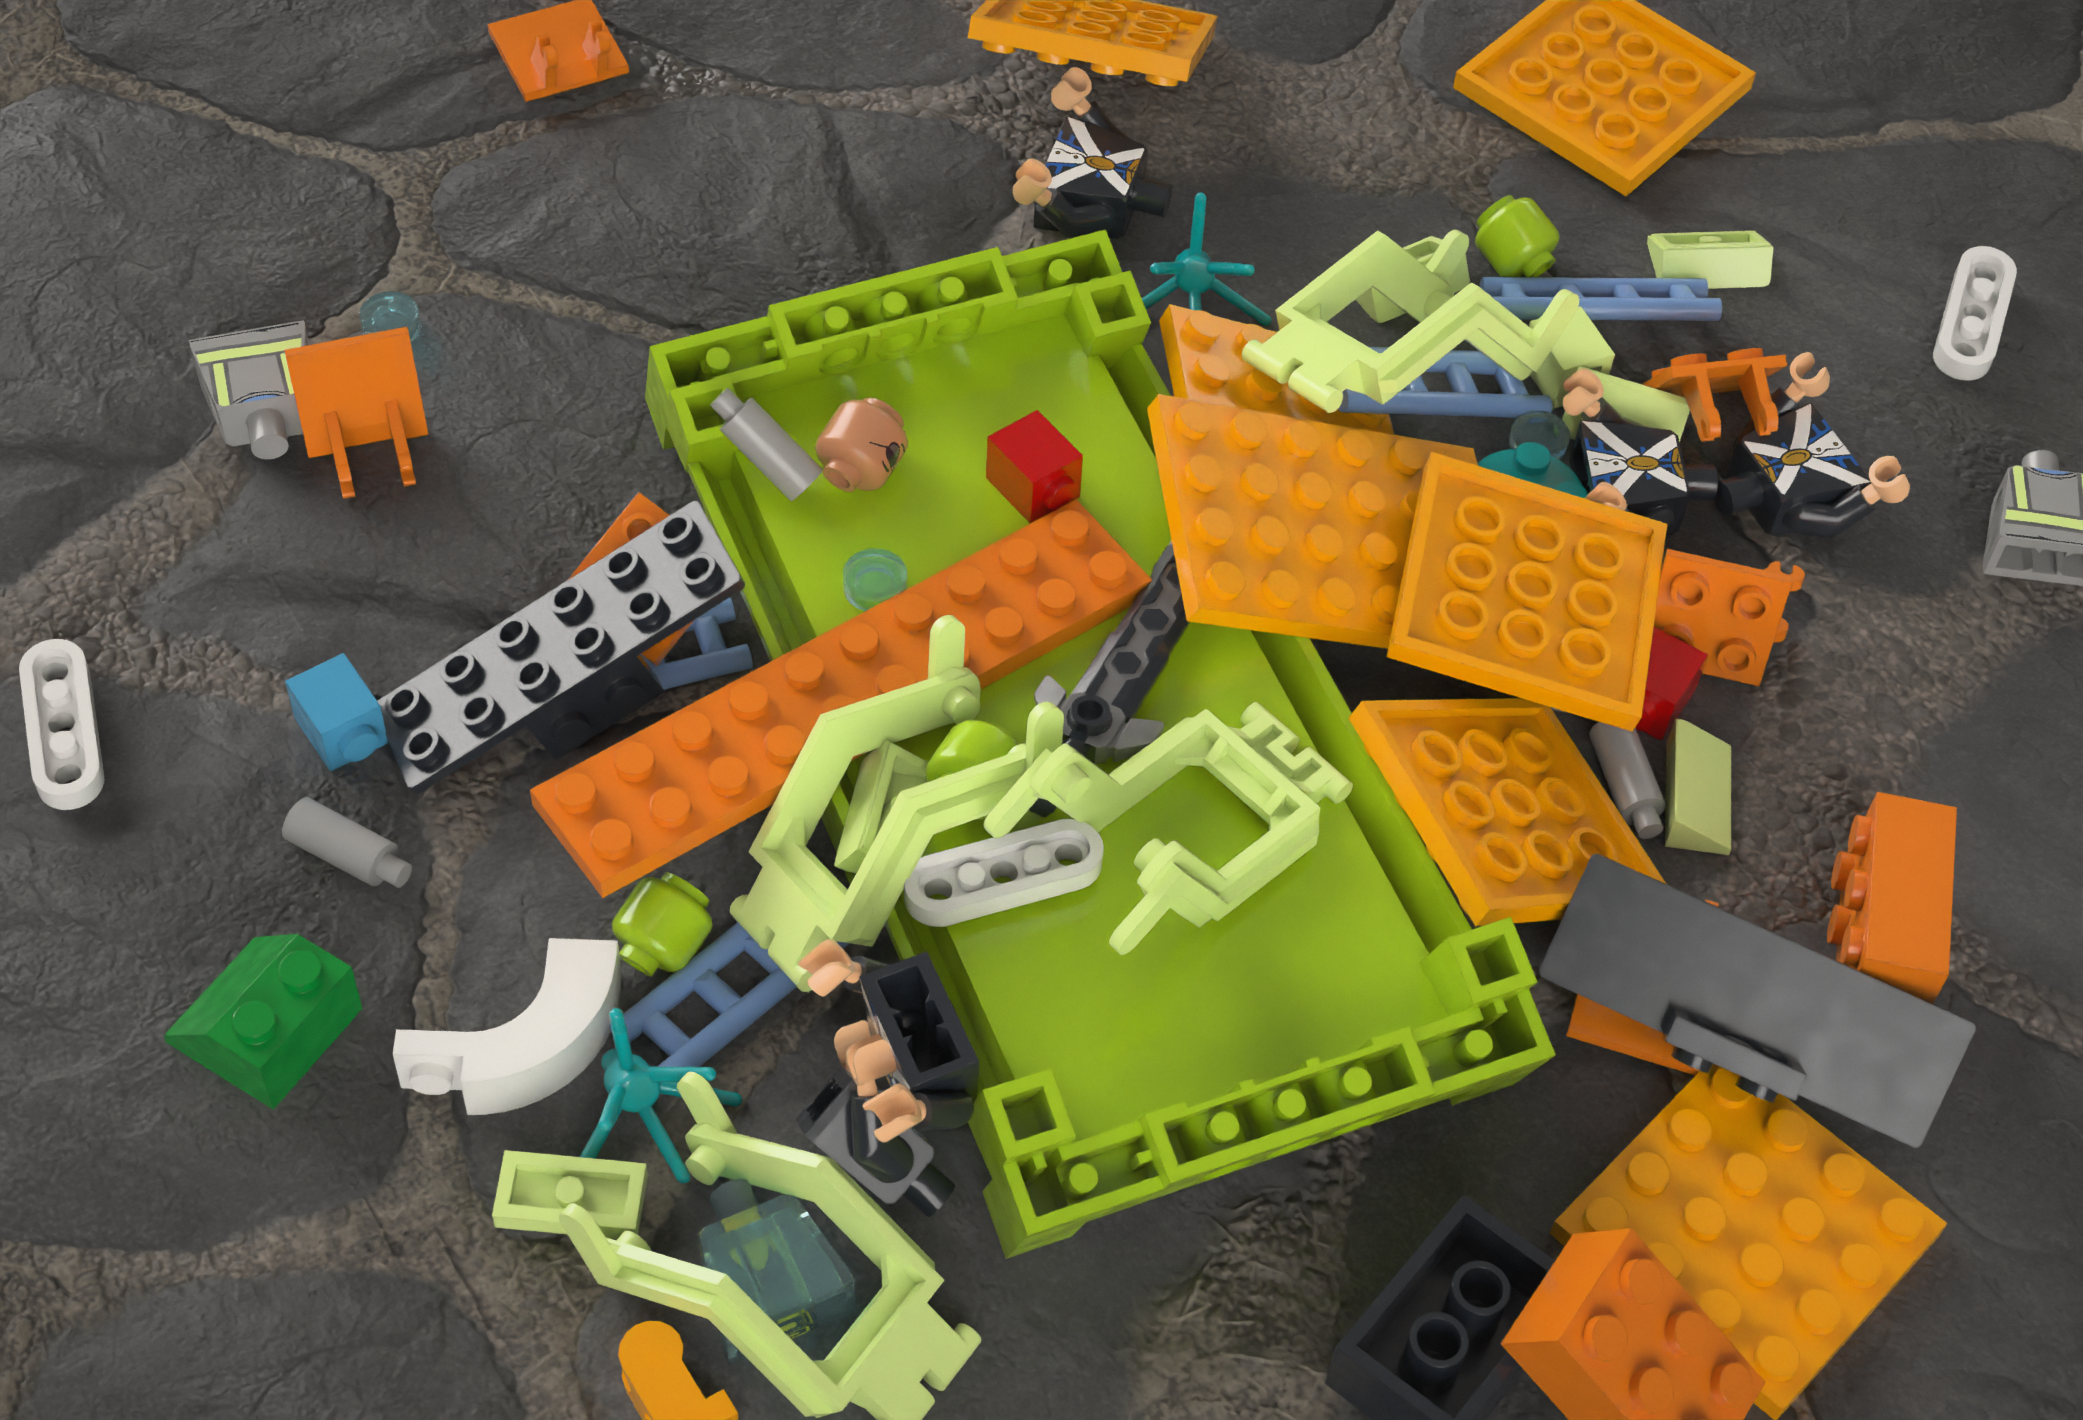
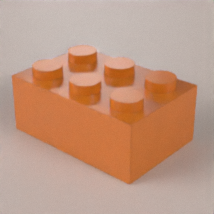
(1897, 894)
(1626, 1340)

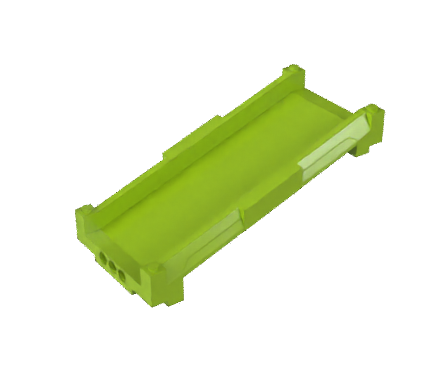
(1203, 1047)

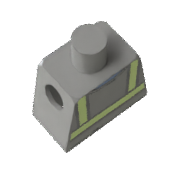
(251, 385)
(2037, 523)

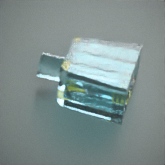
(776, 1260)

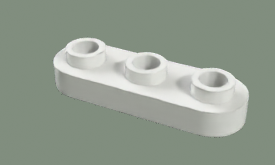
(1975, 313)
(55, 706)
(1024, 856)

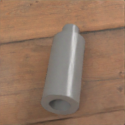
(766, 444)
(1629, 777)
(345, 844)

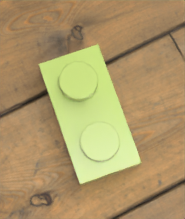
(540, 1186)

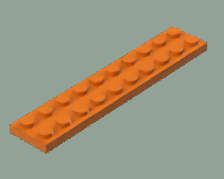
(737, 745)

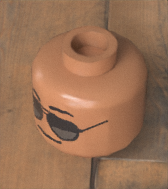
(861, 445)

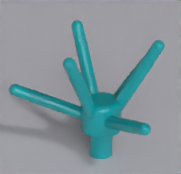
(1196, 273)
(636, 1087)

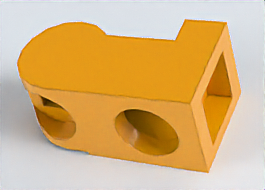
(659, 1380)

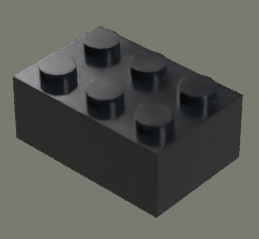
(1439, 1324)

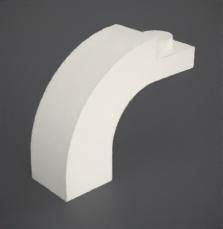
(534, 1051)

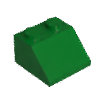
(269, 1015)

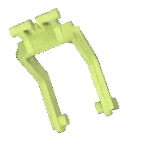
(1325, 361)
(1247, 760)
(795, 896)
(886, 1347)

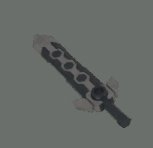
(1118, 680)

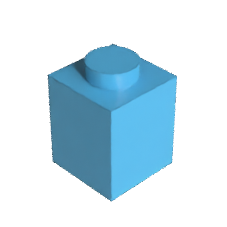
(337, 712)

